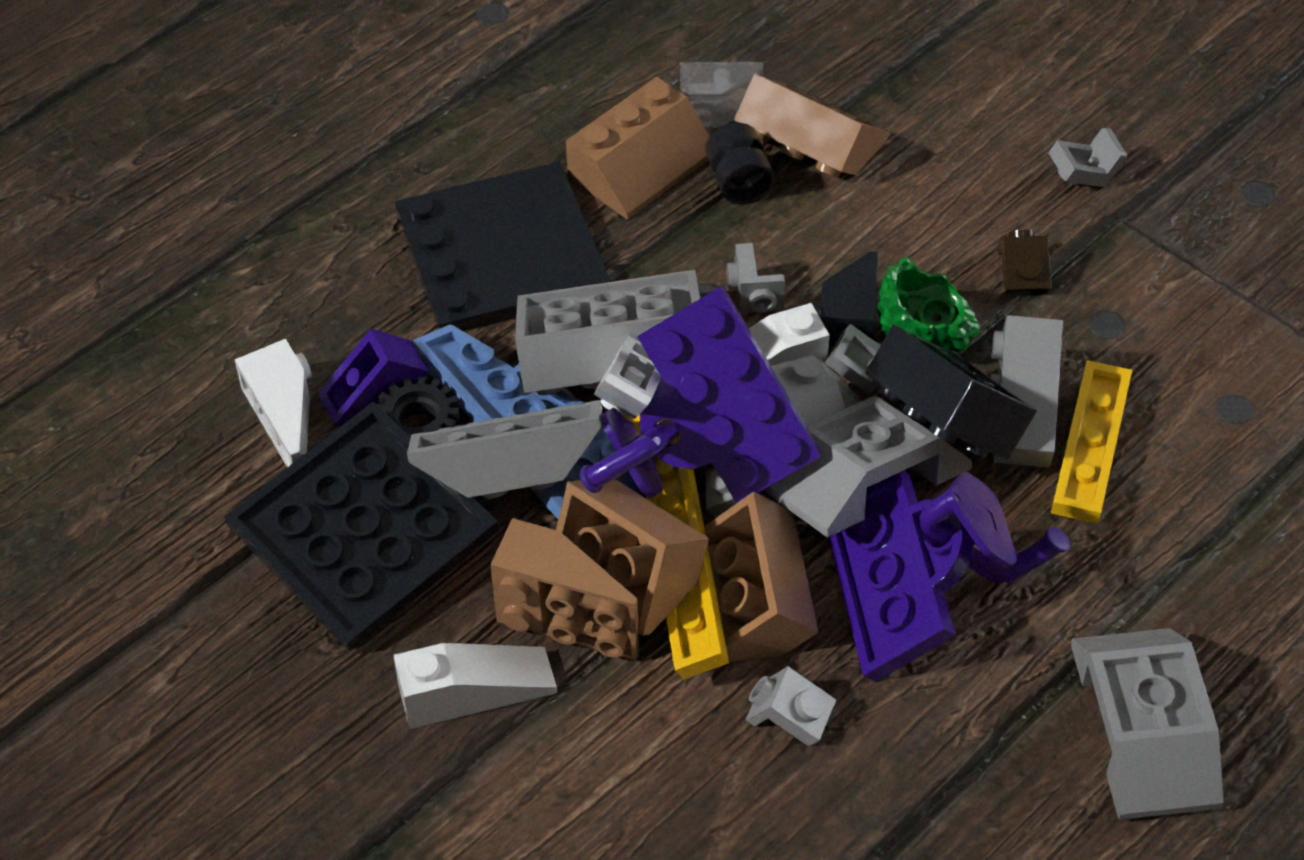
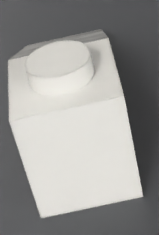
(792, 335)
(629, 380)
(279, 395)
(469, 679)

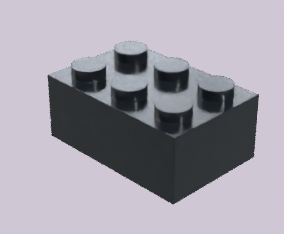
(949, 394)

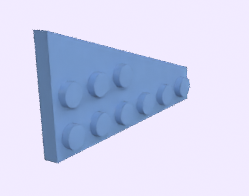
(495, 390)

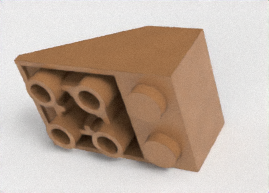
(562, 593)

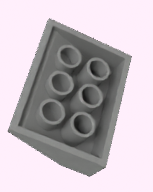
(577, 331)

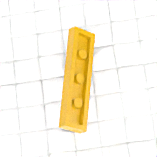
(1091, 442)

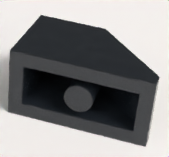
(850, 298)

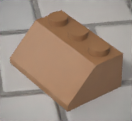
(809, 126)
(638, 148)
(636, 545)
(760, 579)

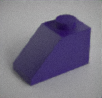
(368, 372)

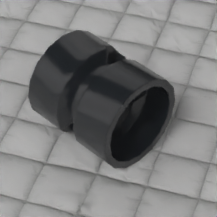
(740, 163)

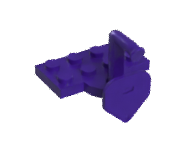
(718, 397)
(912, 553)

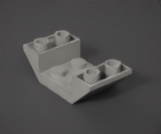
(859, 450)
(1154, 721)

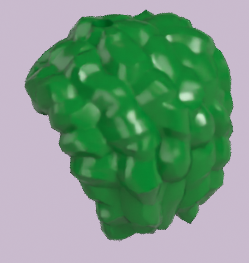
(919, 299)

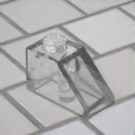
(717, 88)

